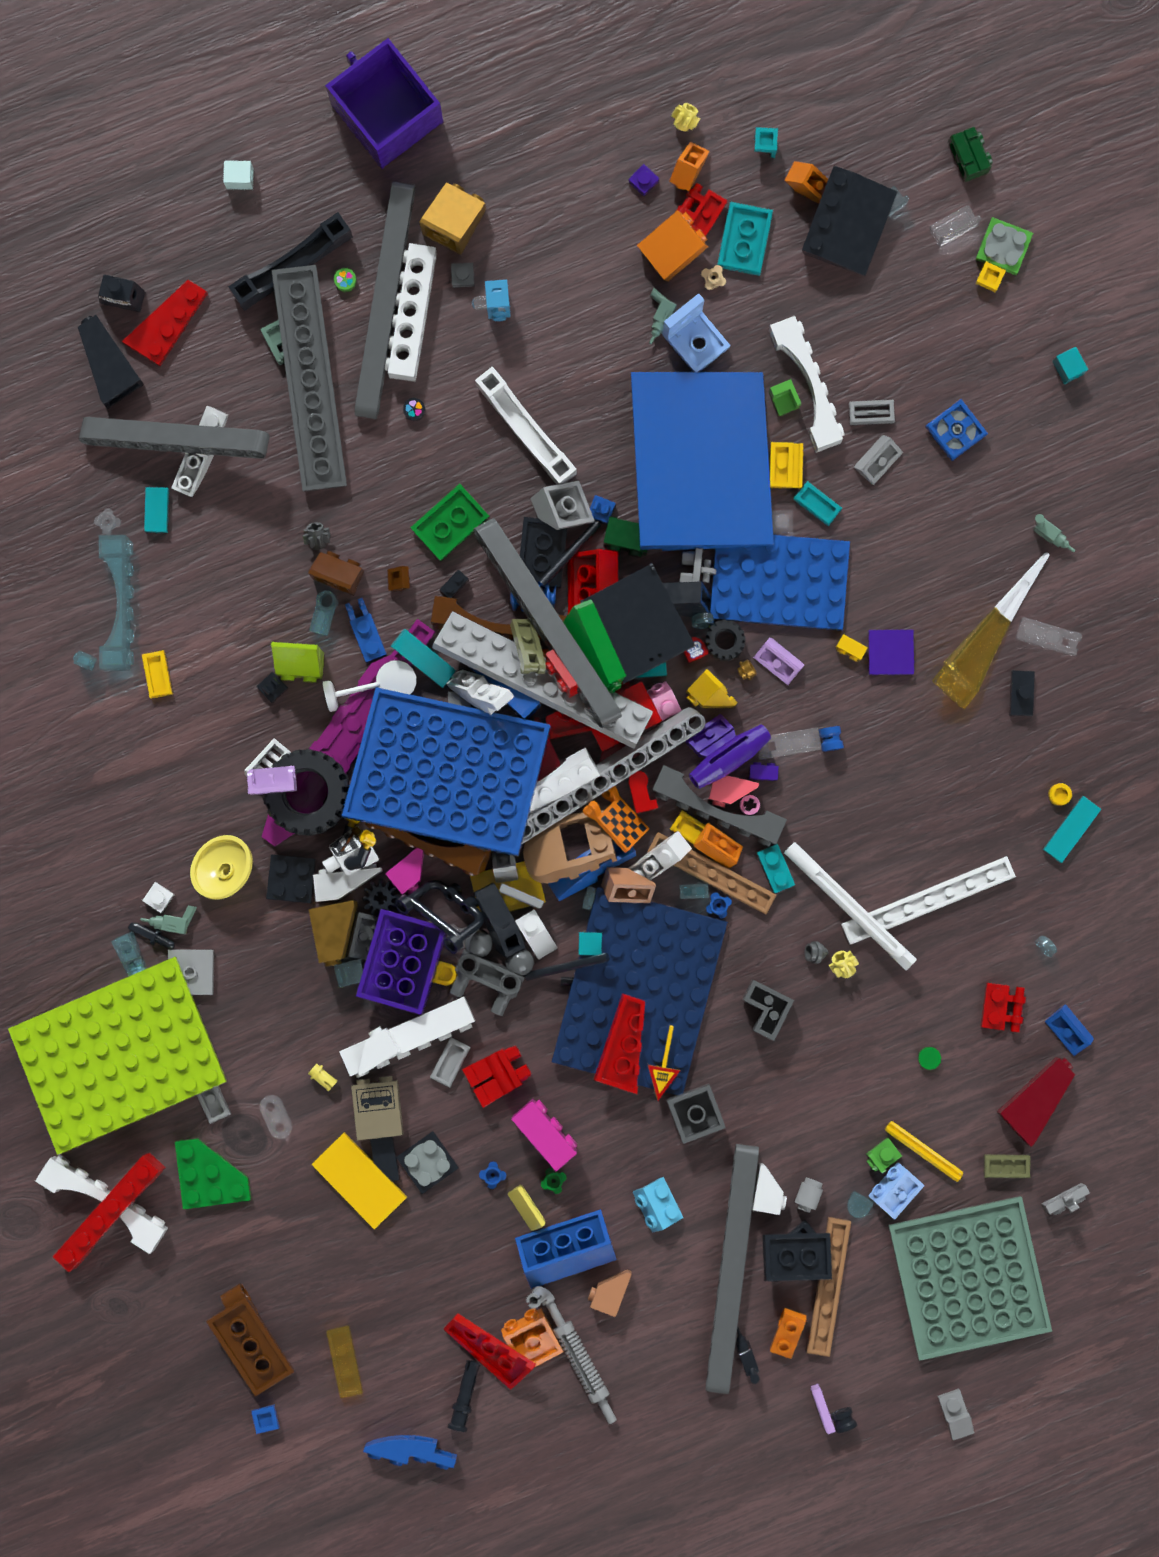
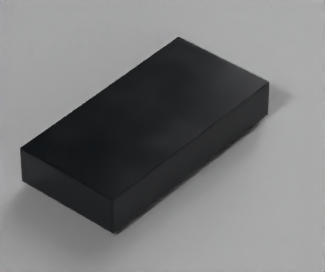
(385, 1156)

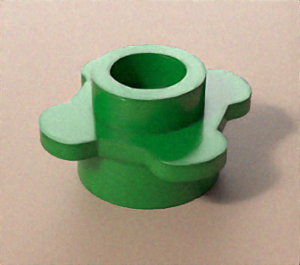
(559, 1177)

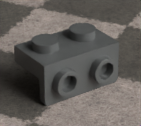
(361, 935)

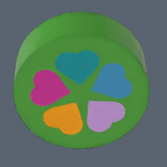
(345, 279)

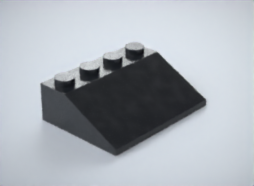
(849, 221)

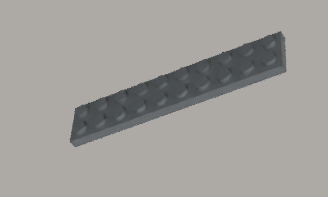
(309, 378)

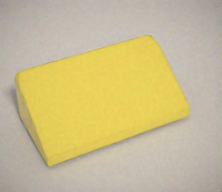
(526, 1208)

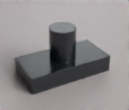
(1022, 693)

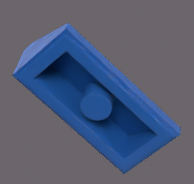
(1069, 1030)

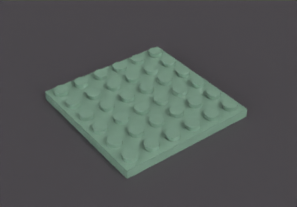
(970, 1278)

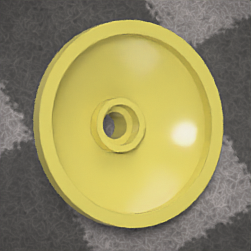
(214, 862)

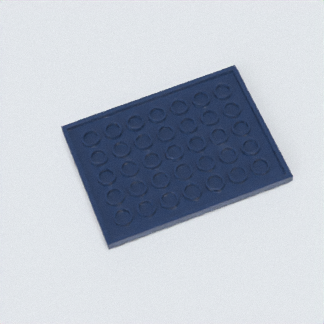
(655, 957)

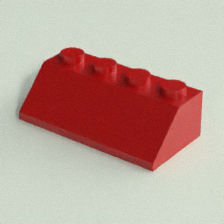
(590, 573)

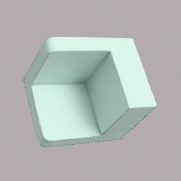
(238, 175)

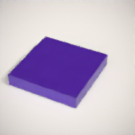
(891, 652)

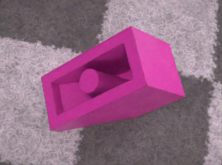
(408, 872)

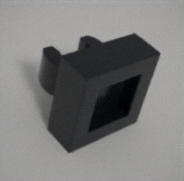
(272, 687)

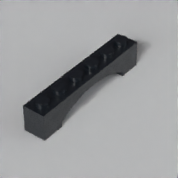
(324, 240)

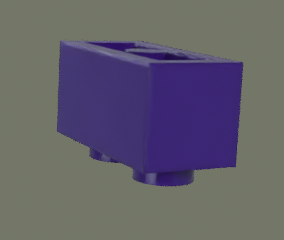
(763, 772)

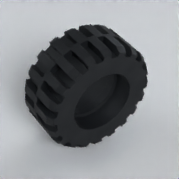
(332, 810)

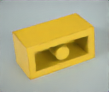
(851, 647)

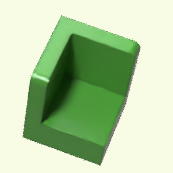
(785, 397)

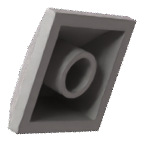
(562, 505)

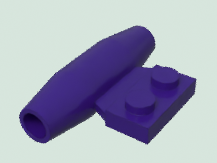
(723, 749)

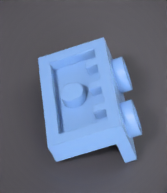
(896, 1190)

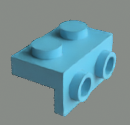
(657, 1205)

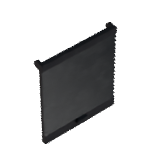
(641, 622)

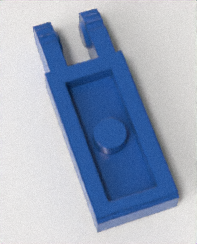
(366, 633)

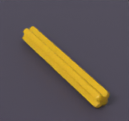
(924, 1151)

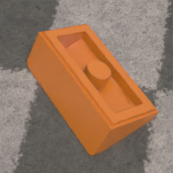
(718, 846)

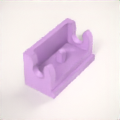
(271, 780)

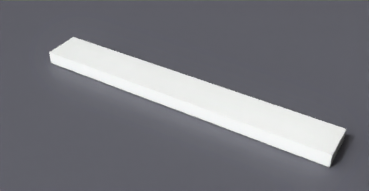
(934, 898)

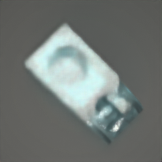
(129, 953)

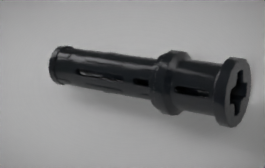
(462, 1406)

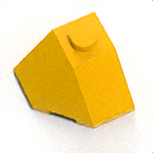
(709, 693)

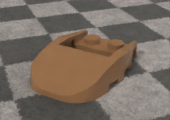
(546, 853)

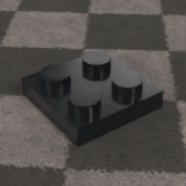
(291, 878)

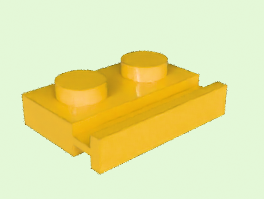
(786, 465)

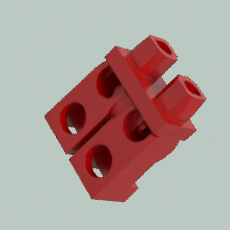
(504, 1074)

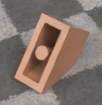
(627, 886)
(609, 1293)

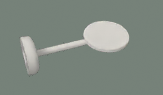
(391, 676)

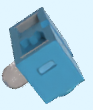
(495, 301)

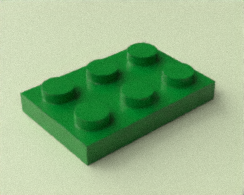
(449, 522)

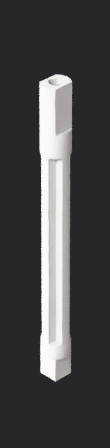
(850, 906)

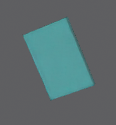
(745, 238)

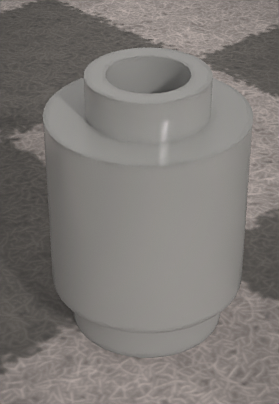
(809, 1195)

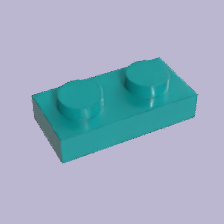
(775, 868)

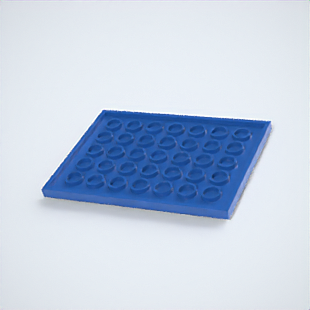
(446, 771)

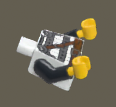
(352, 850)

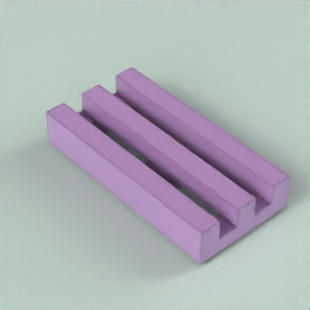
(822, 1409)

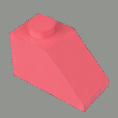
(730, 790)

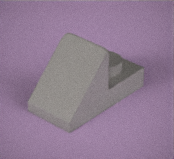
(504, 867)
(956, 1414)

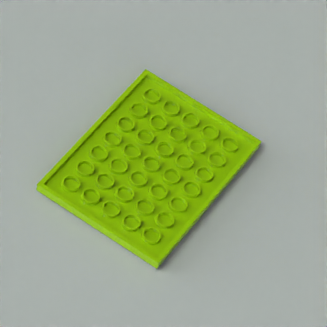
(117, 1055)

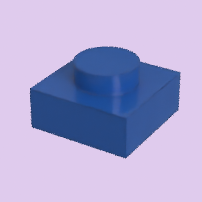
(265, 1419)

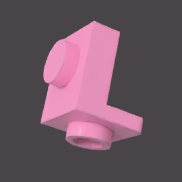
(664, 700)

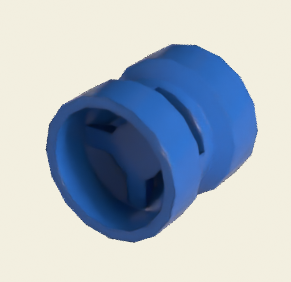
(832, 743)

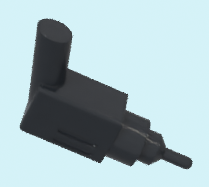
(747, 1358)

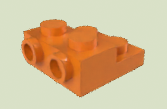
(532, 1337)

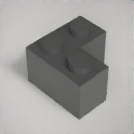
(773, 1005)

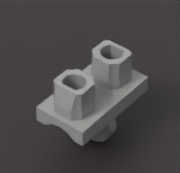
(694, 559)

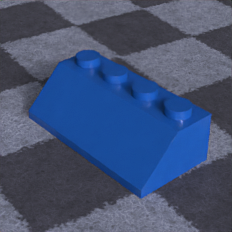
(565, 1249)

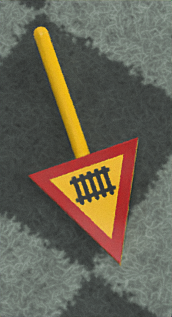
(663, 1076)

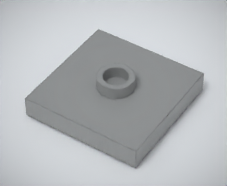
(197, 969)

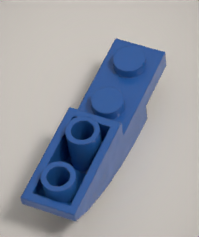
(567, 887)
(401, 1447)

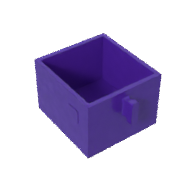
(384, 102)

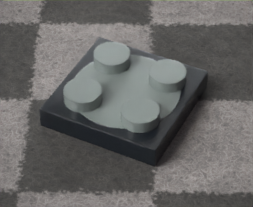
(427, 1162)

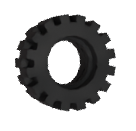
(735, 630)

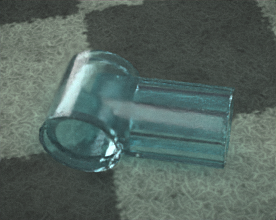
(323, 615)

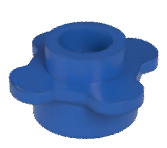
(712, 907)
(492, 1181)

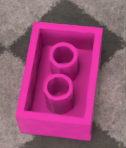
(545, 1134)

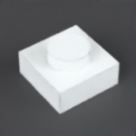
(158, 897)

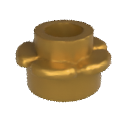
(746, 670)

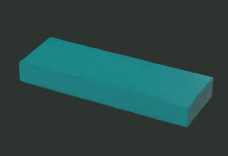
(423, 658)
(1071, 829)

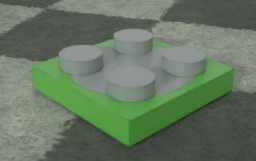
(1004, 245)

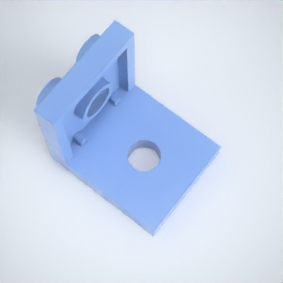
(685, 327)

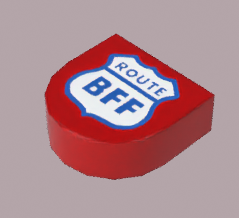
(696, 652)

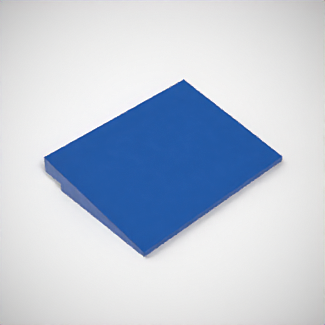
(701, 460)

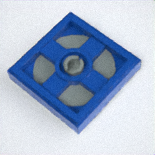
(956, 430)

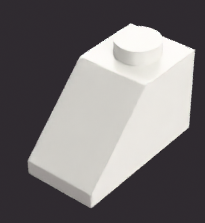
(536, 934)
(377, 1049)
(767, 1194)

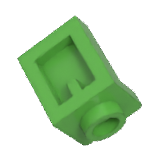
(883, 1155)

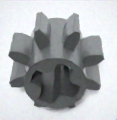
(316, 536)

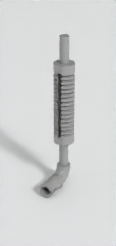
(575, 1351)

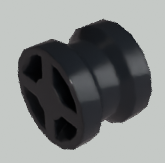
(843, 1420)

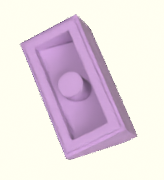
(778, 661)

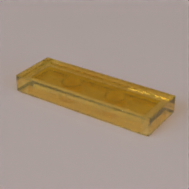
(344, 1361)

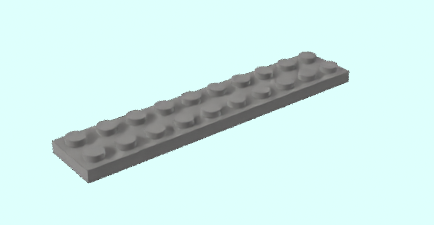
(499, 660)

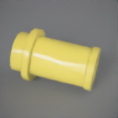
(322, 1077)

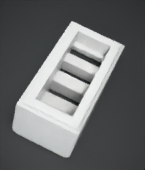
(267, 751)

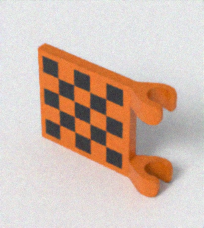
(617, 820)

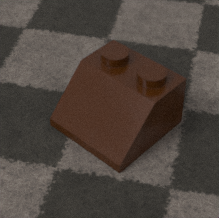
(336, 573)

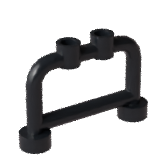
(454, 941)

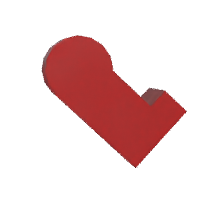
(639, 793)

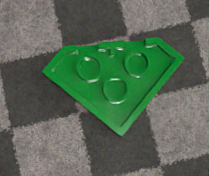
(208, 1177)

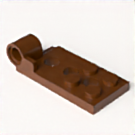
(241, 1309)

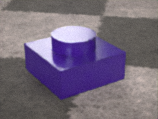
(643, 180)

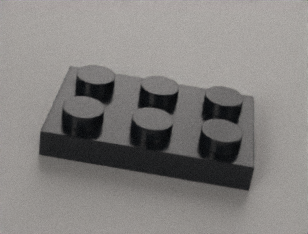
(542, 548)
(797, 1257)

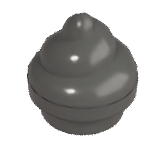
(815, 952)

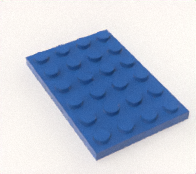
(782, 584)

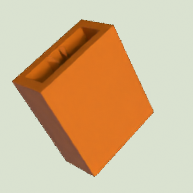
(673, 245)

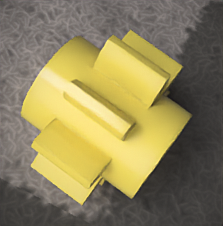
(685, 117)
(843, 964)

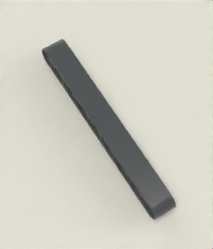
(174, 437)

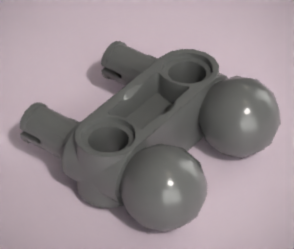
(490, 972)

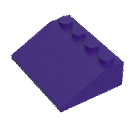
(401, 962)

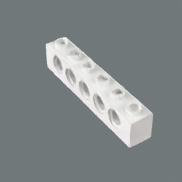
(425, 257)

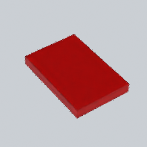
(639, 695)

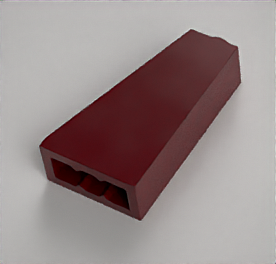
(1036, 1101)

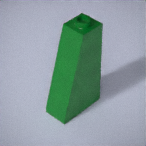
(590, 635)

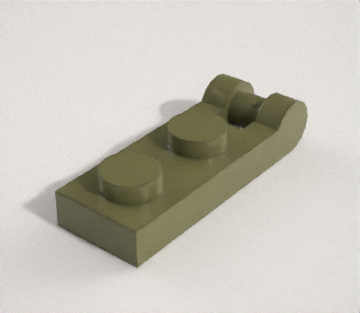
(528, 646)

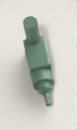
(663, 312)
(1051, 533)
(172, 923)

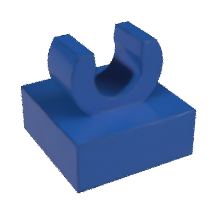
(602, 509)

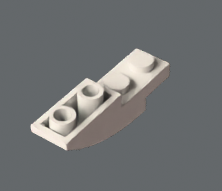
(196, 465)
(479, 692)

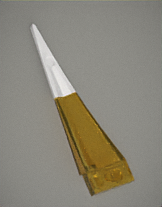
(970, 661)

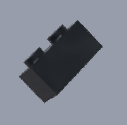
(454, 584)

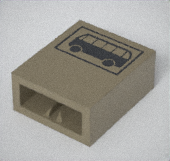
(377, 1108)

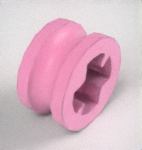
(746, 799)

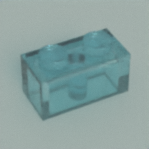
(84, 660)
(694, 891)

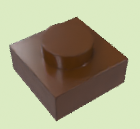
(398, 578)

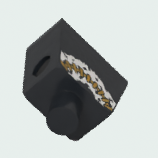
(118, 293)

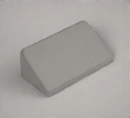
(878, 459)

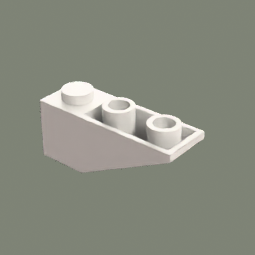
(662, 856)
(338, 884)

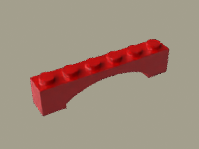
(108, 1211)

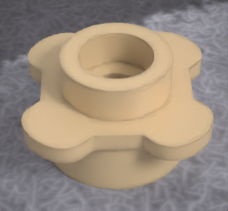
(713, 283)

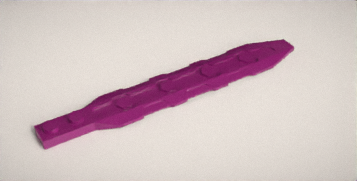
(339, 740)

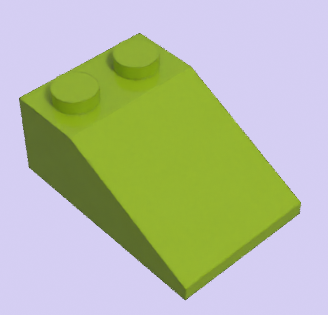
(298, 661)

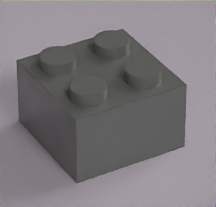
(696, 1113)

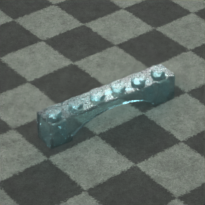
(116, 652)

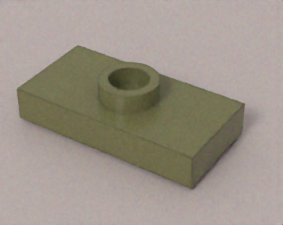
(1006, 1166)

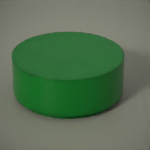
(929, 1058)

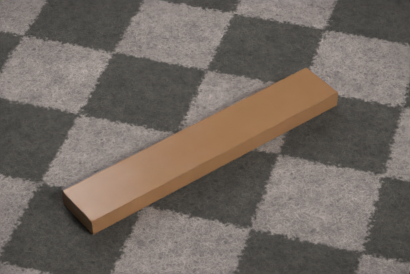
(722, 878)
(829, 1290)

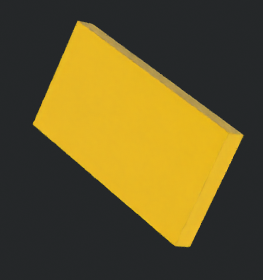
(359, 1180)

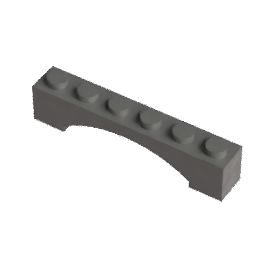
(672, 786)

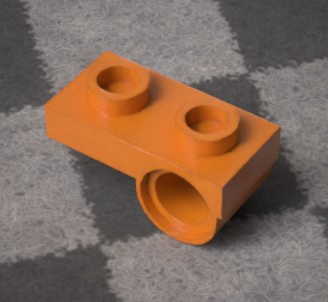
(788, 1333)

